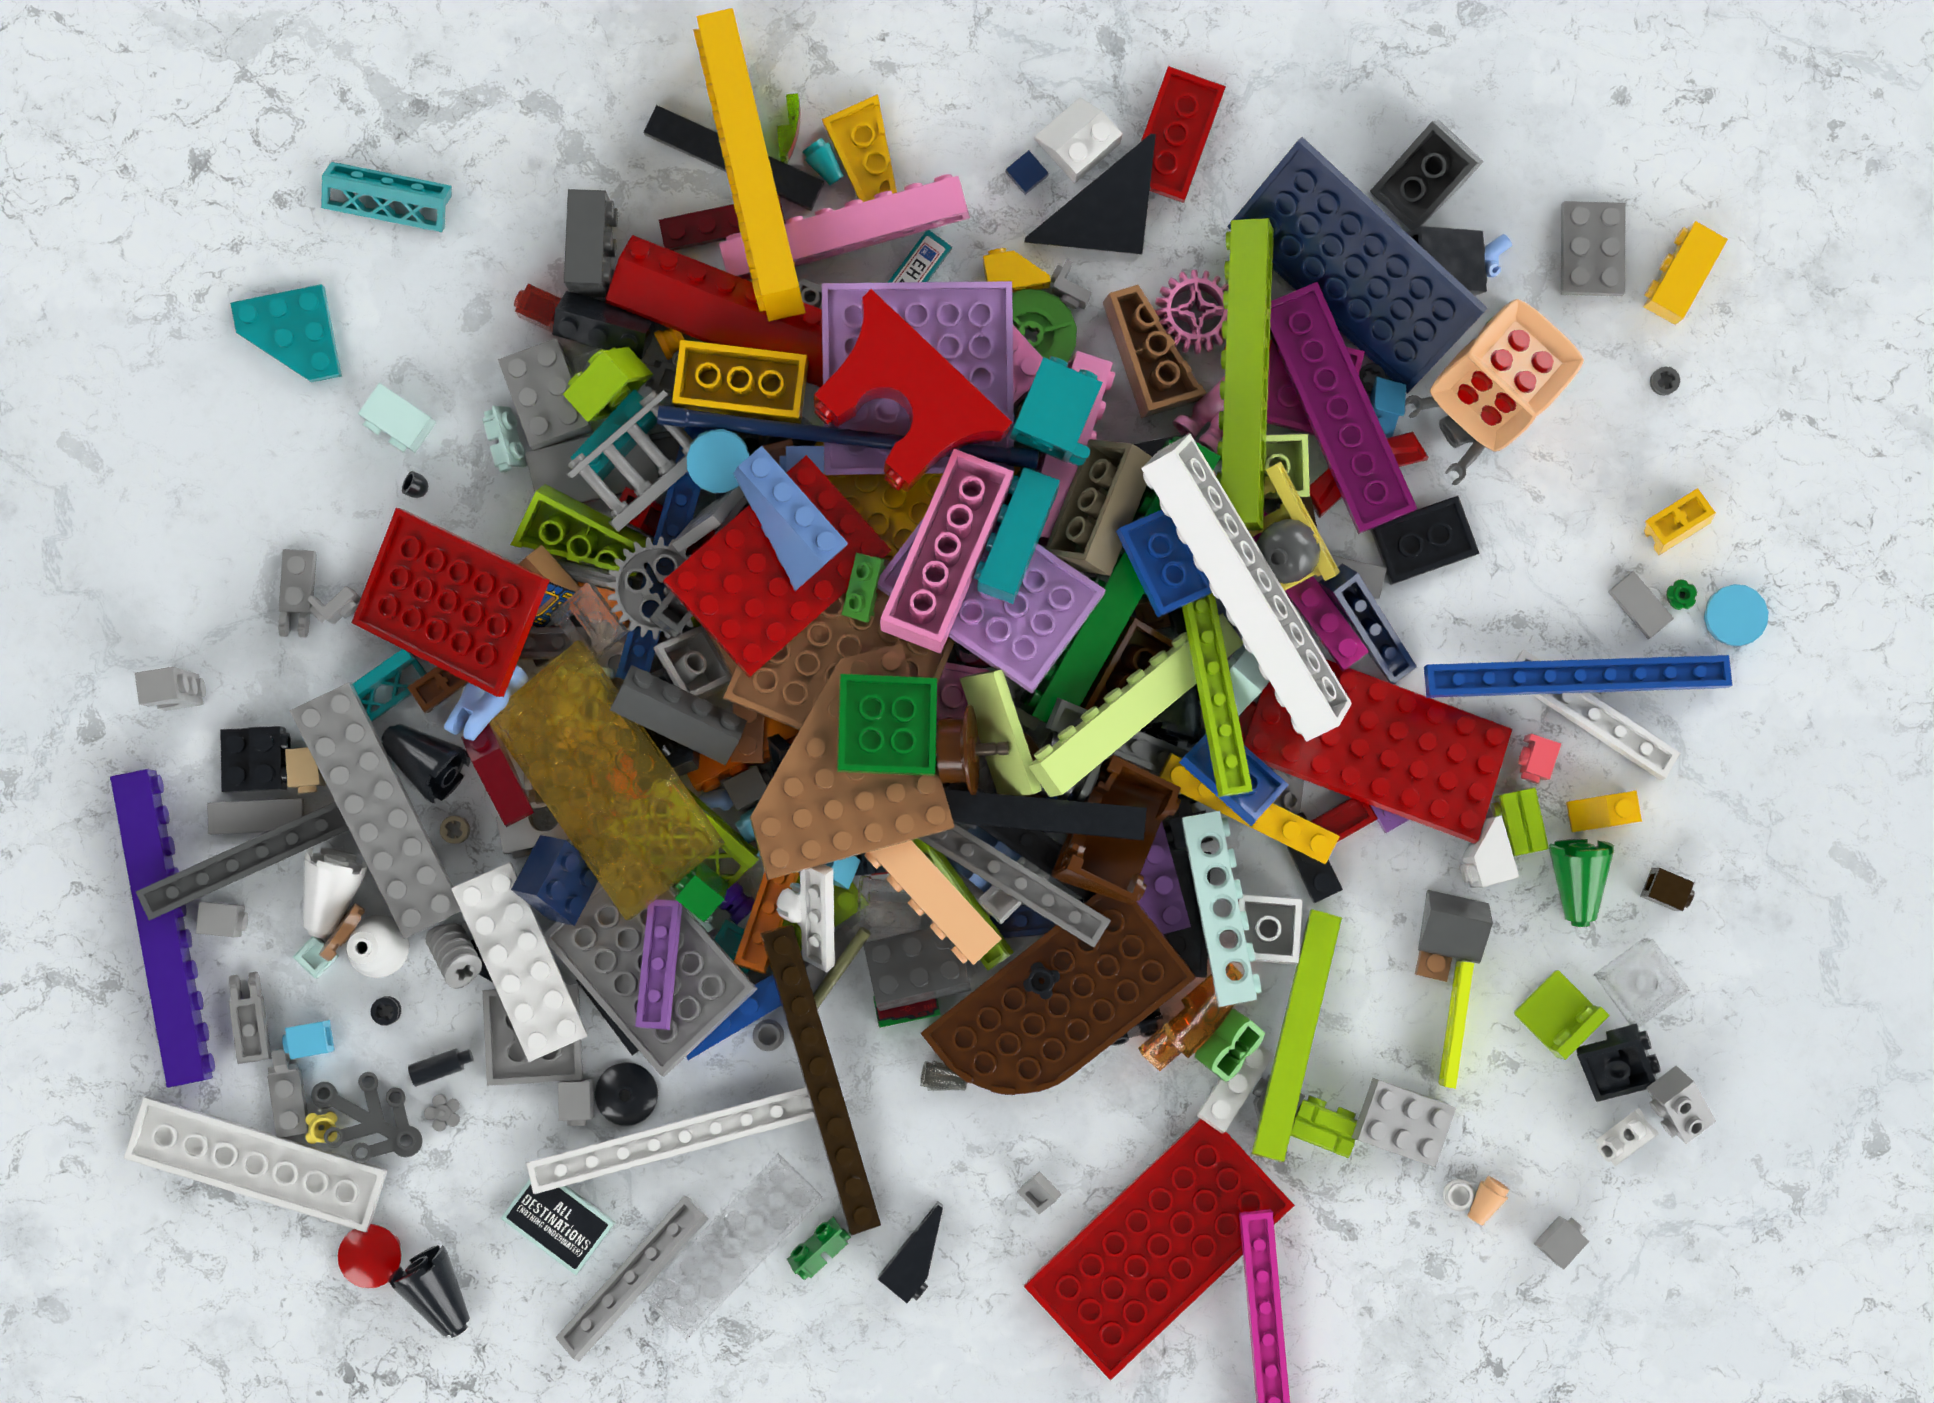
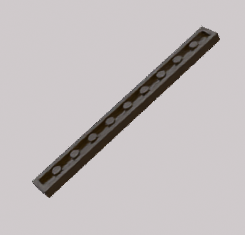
(820, 1079)

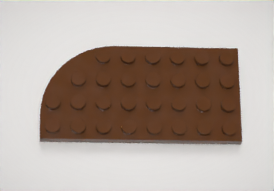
(1029, 1044)

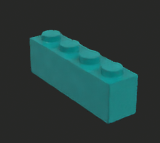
(1017, 536)

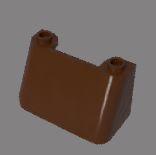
(1115, 864)

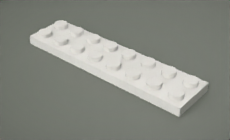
(255, 1164)

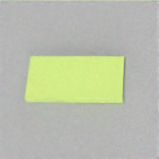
(1000, 723)

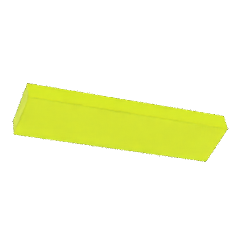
(1456, 1024)

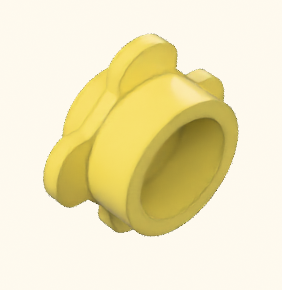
(314, 1121)

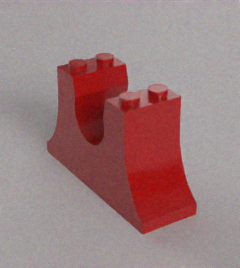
(902, 366)

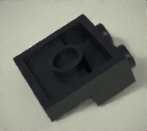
(254, 759)
(1619, 1063)

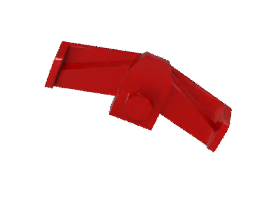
(1325, 491)

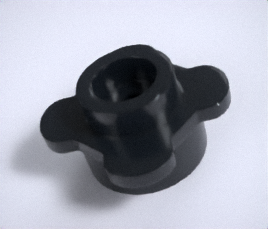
(1034, 985)

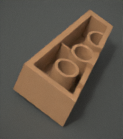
(1149, 354)

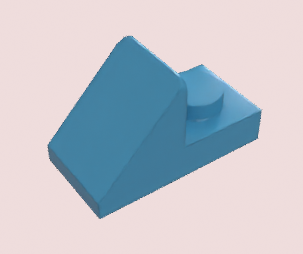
(1388, 403)

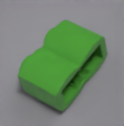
(1229, 1045)

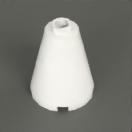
(329, 887)
(377, 947)

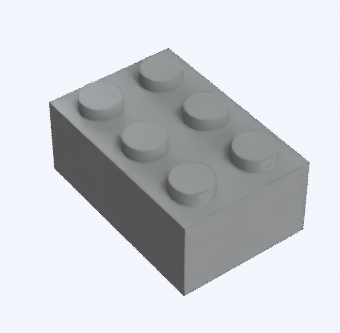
(537, 386)

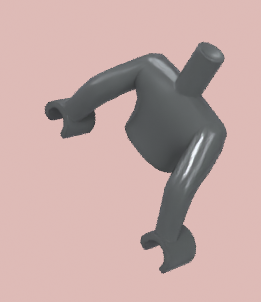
(1453, 433)

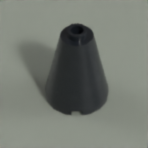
(1179, 721)
(426, 760)
(433, 1291)

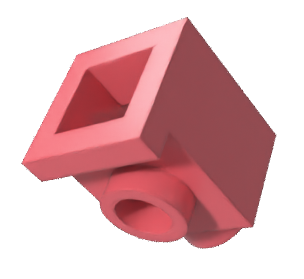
(1538, 758)

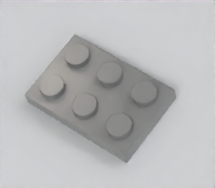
(1592, 248)
(1403, 1122)

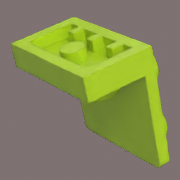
(1560, 1015)

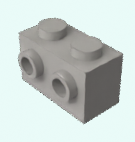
(1680, 1105)

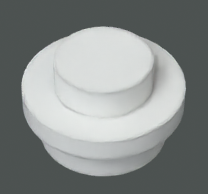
(1458, 1194)

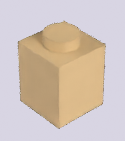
(302, 770)

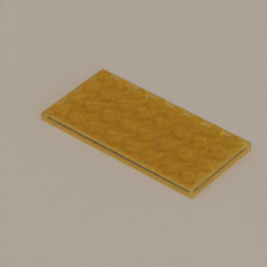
(605, 781)

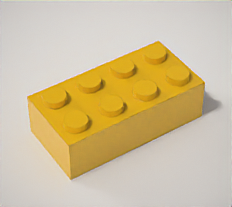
(740, 381)

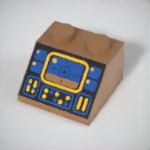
(560, 586)

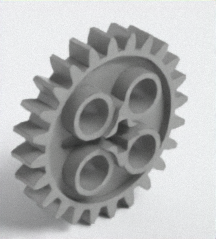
(631, 600)

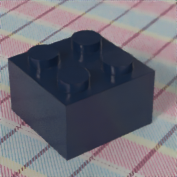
(555, 880)

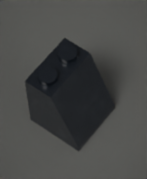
(1458, 252)

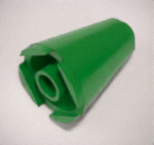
(1581, 877)

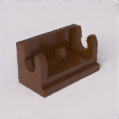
(435, 688)

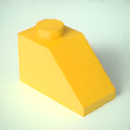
(1013, 267)
(1604, 811)

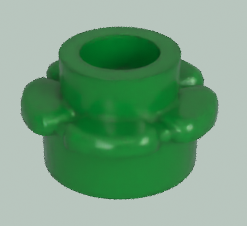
(1674, 598)

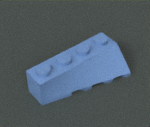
(788, 518)

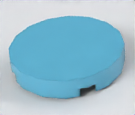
(715, 458)
(1736, 615)

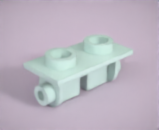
(501, 424)

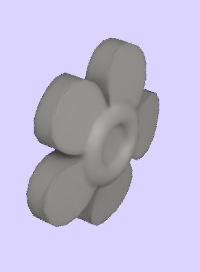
(443, 1112)

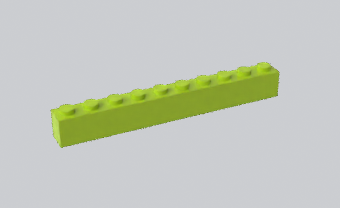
(1246, 367)

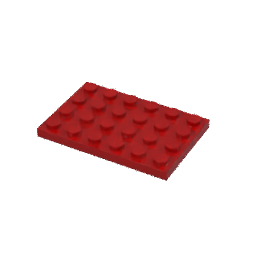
(745, 593)
(450, 602)

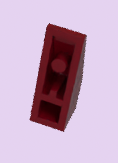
(498, 776)

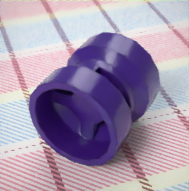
(737, 903)

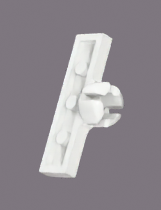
(814, 913)

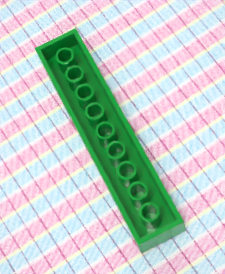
(1089, 648)

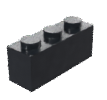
(601, 324)

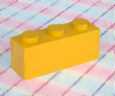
(1684, 272)

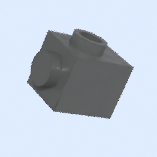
(747, 787)

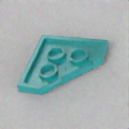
(292, 329)

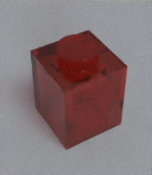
(536, 306)

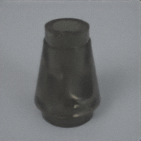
(939, 1077)

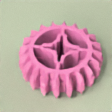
(1182, 313)

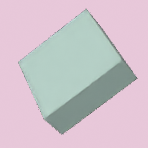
(309, 957)

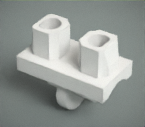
(1625, 1137)

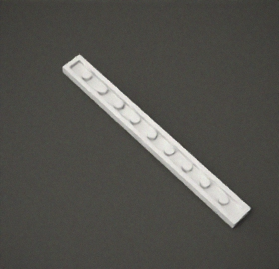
(669, 1140)

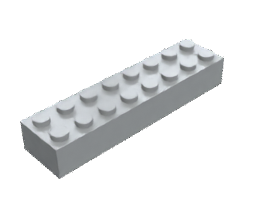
(376, 809)

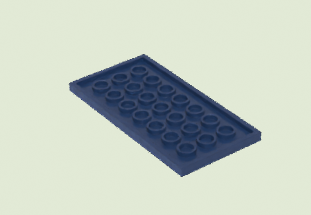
(1371, 272)

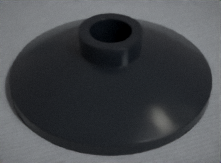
(642, 1089)

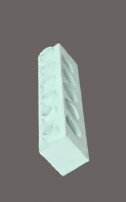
(1196, 829)

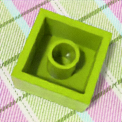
(606, 382)

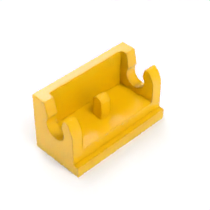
(1679, 521)

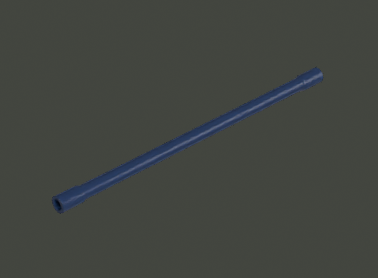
(684, 418)

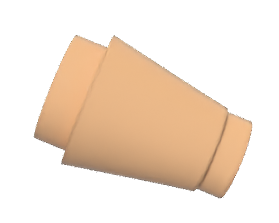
(1488, 1199)

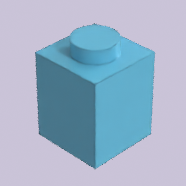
(308, 1039)

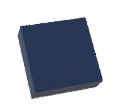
(1027, 172)

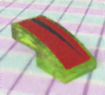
(789, 133)

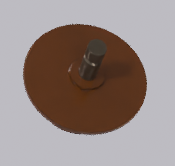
(960, 750)

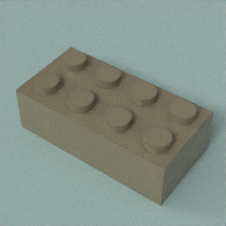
(1097, 505)

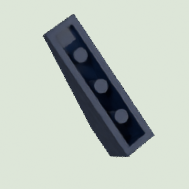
(1369, 623)

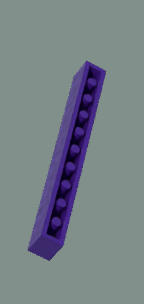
(164, 938)

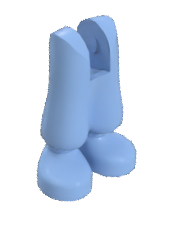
(479, 707)

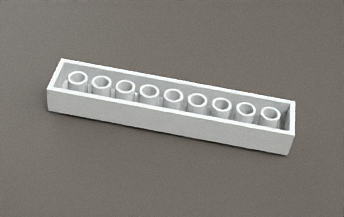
(1246, 587)

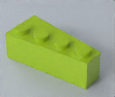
(574, 531)

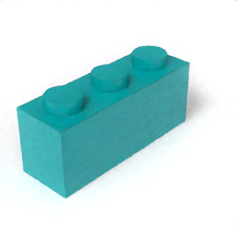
(625, 443)

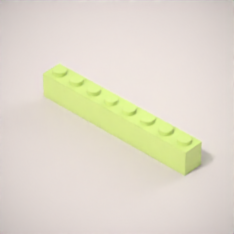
(1121, 715)

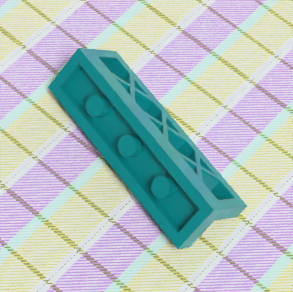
(389, 187)
(380, 675)

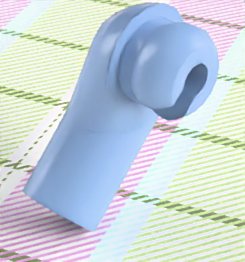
(1492, 254)
(717, 798)

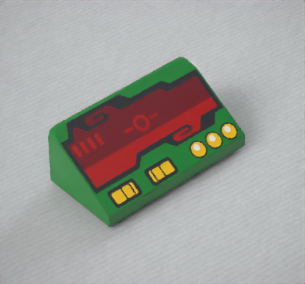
(907, 1013)

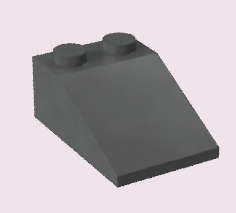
(1426, 175)

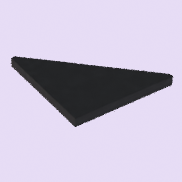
(1108, 211)

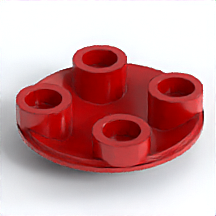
(369, 1256)

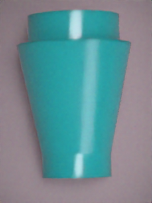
(823, 161)

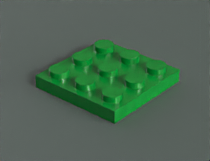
(887, 724)

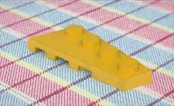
(862, 147)

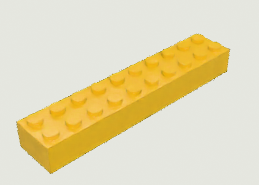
(747, 165)

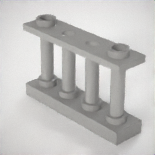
(645, 491)

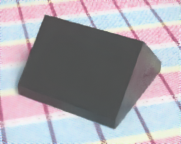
(1455, 926)

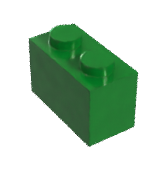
(701, 891)

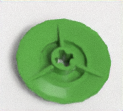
(1050, 318)

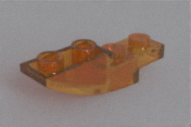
(1190, 1026)

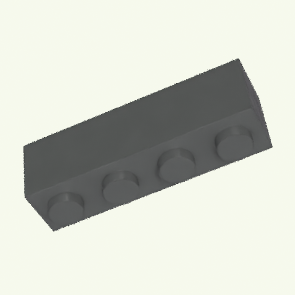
(678, 715)

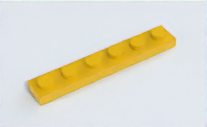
(1274, 822)

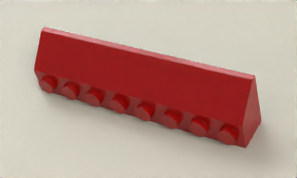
(709, 304)

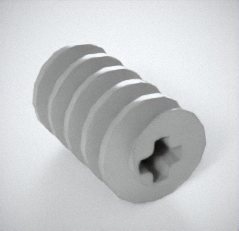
(453, 954)

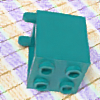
(1057, 411)

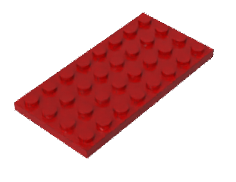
(1392, 753)
(1155, 1247)

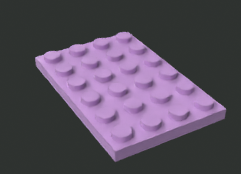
(1024, 635)

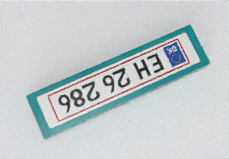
(922, 259)

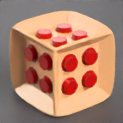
(1507, 375)

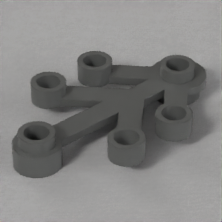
(371, 1122)

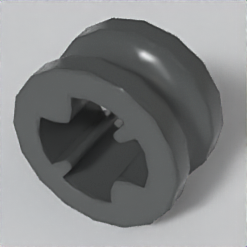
(1672, 385)

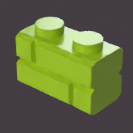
(1521, 820)
(1325, 1127)

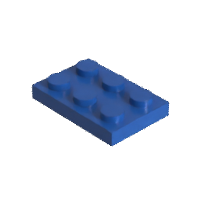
(1163, 563)
(1249, 806)

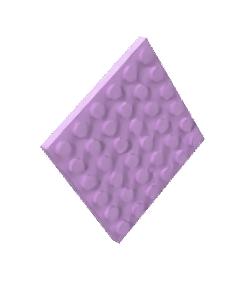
(959, 319)

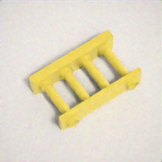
(1294, 509)

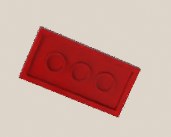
(1181, 125)

